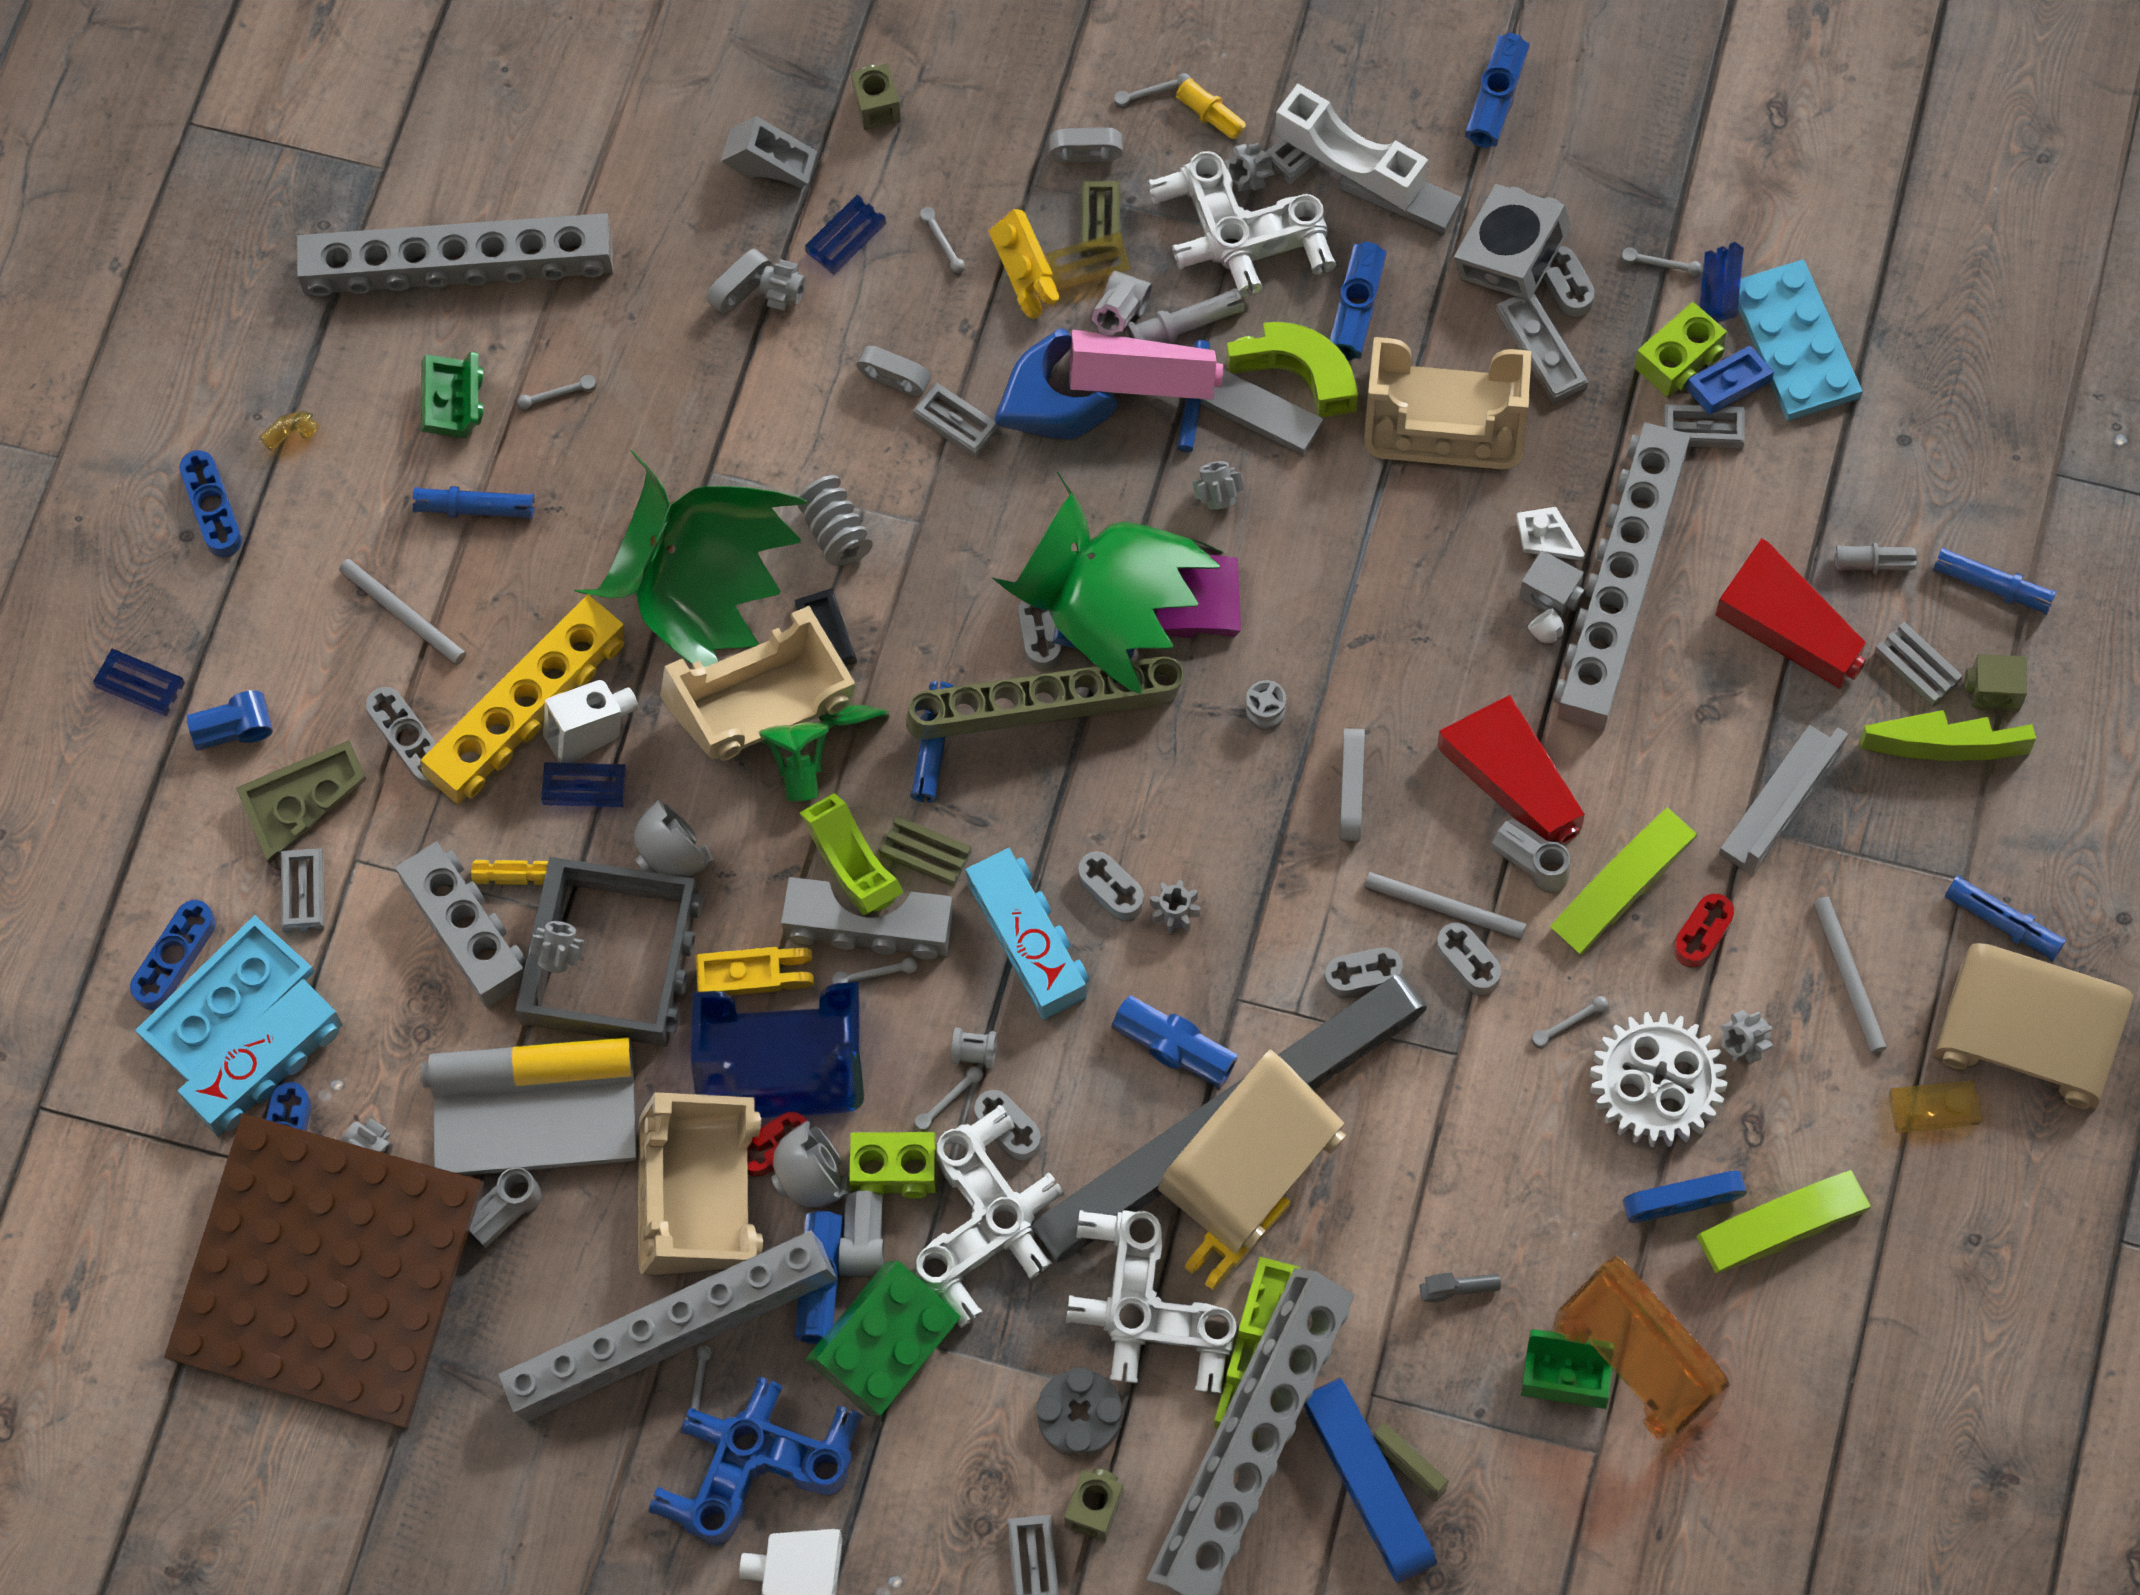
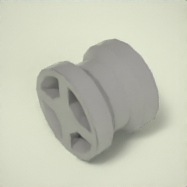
(1265, 694)

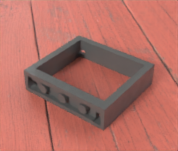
(620, 880)

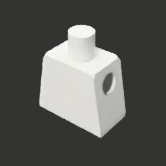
(585, 719)
(796, 1563)

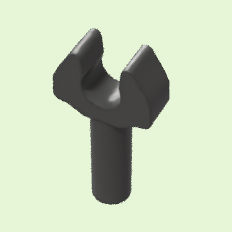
(1444, 1286)

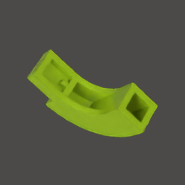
(1305, 354)
(849, 856)

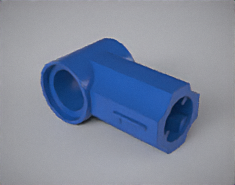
(241, 720)

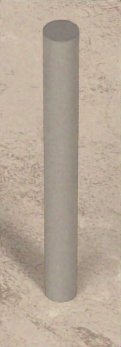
(402, 611)
(1445, 905)
(1850, 975)

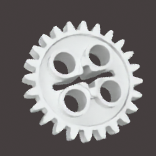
(1645, 1113)

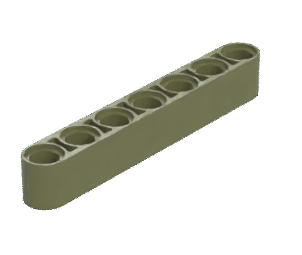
(1029, 709)

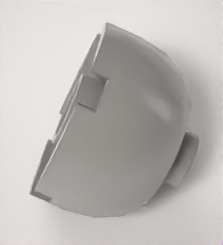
(668, 843)
(808, 1168)

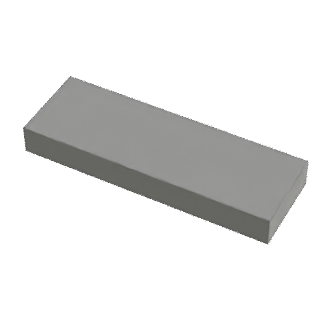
(1430, 207)
(1550, 356)
(1264, 413)

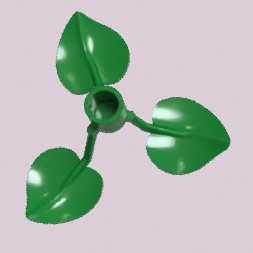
(799, 771)

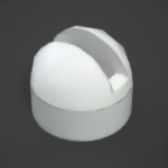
(1547, 627)

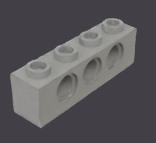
(489, 978)

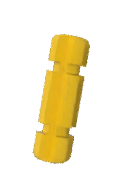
(508, 872)

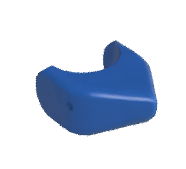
(1036, 408)

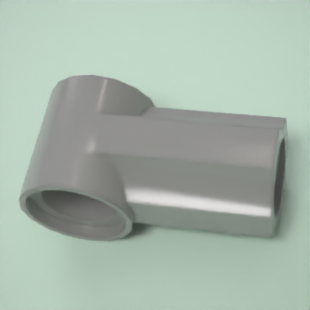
(1121, 301)
(1531, 852)
(498, 1211)
(862, 1247)

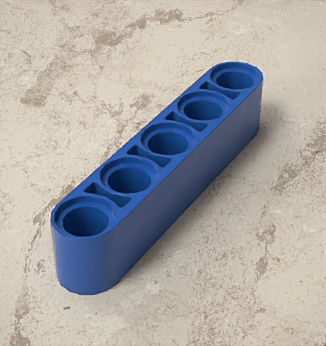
(1369, 1481)

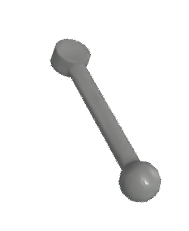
(1123, 98)
(928, 217)
(1630, 256)
(586, 383)
(908, 965)
(1540, 1037)
(924, 1121)
(702, 1354)

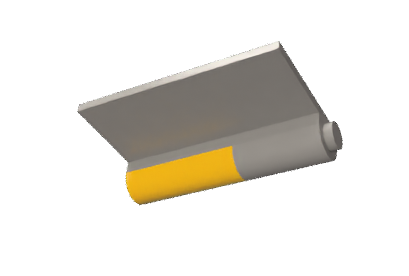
(533, 1106)

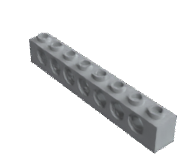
(437, 243)
(1592, 703)
(667, 1326)
(1232, 1444)

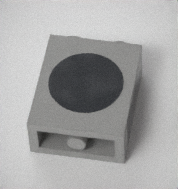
(1512, 241)

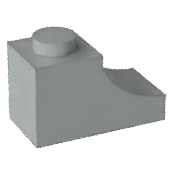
(766, 151)

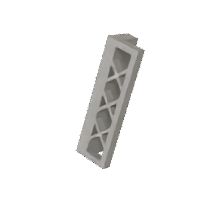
(1782, 798)

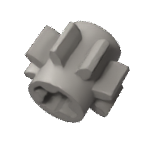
(1249, 167)
(782, 284)
(1218, 485)
(1168, 896)
(556, 946)
(1746, 1036)
(371, 1136)

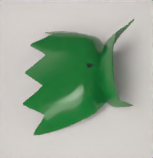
(715, 563)
(1110, 599)

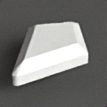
(1547, 532)

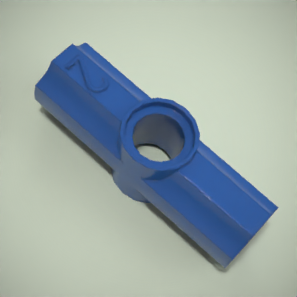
(1491, 106)
(1363, 283)
(1174, 1041)
(817, 1308)

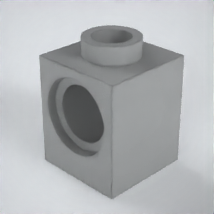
(1552, 585)

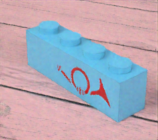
(1027, 934)
(261, 1058)

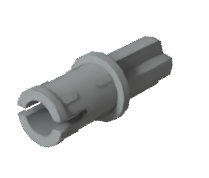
(1874, 558)

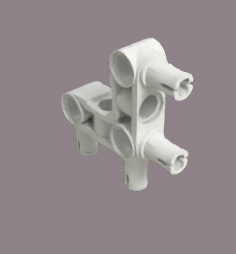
(1258, 232)
(987, 1195)
(1161, 1321)

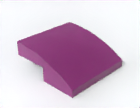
(1217, 602)

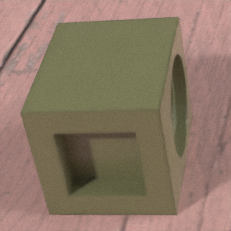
(876, 109)
(1997, 681)
(1091, 1522)

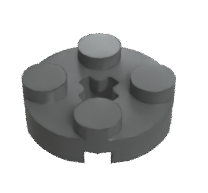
(1079, 1437)

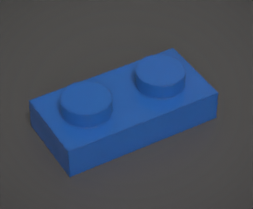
(1729, 380)

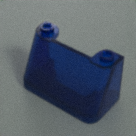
(781, 1058)

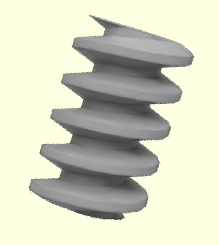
(833, 522)

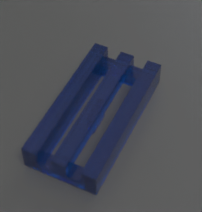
(865, 211)
(1715, 285)
(167, 695)
(583, 799)

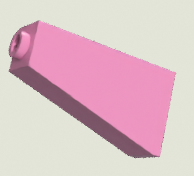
(1141, 367)

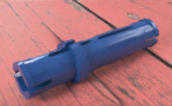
(473, 503)
(1995, 581)
(928, 759)
(2005, 918)

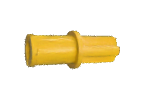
(1210, 109)

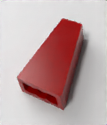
(1791, 617)
(1513, 768)

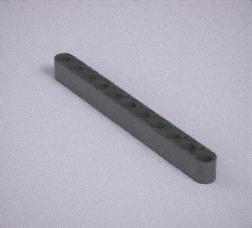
(1314, 1058)

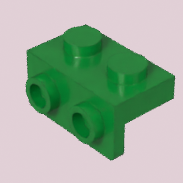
(450, 395)
(1565, 1371)

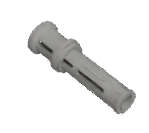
(1167, 326)

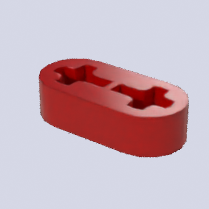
(1696, 925)
(768, 1137)

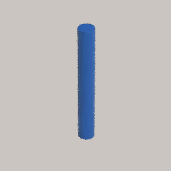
(1190, 414)

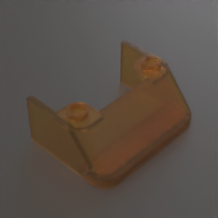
(1647, 1350)

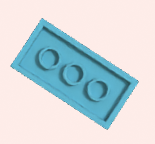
(1796, 340)
(223, 998)

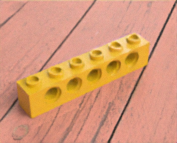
(584, 623)

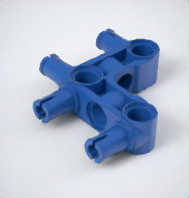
(734, 1469)

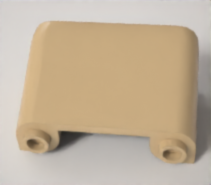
(1447, 412)
(766, 686)
(2034, 1021)
(1251, 1153)
(695, 1183)

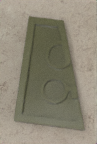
(299, 795)

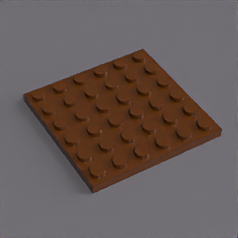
(324, 1270)

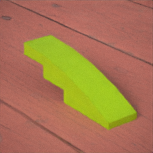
(1933, 739)
(1624, 880)
(1783, 1222)
(1262, 1300)

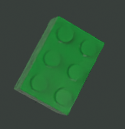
(883, 1338)

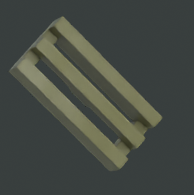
(1100, 187)
(902, 825)
(1410, 1462)

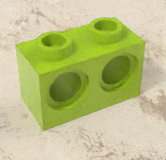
(1674, 345)
(893, 1151)

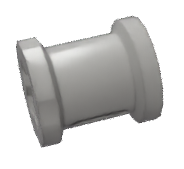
(973, 1048)

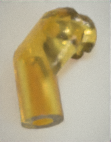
(287, 424)

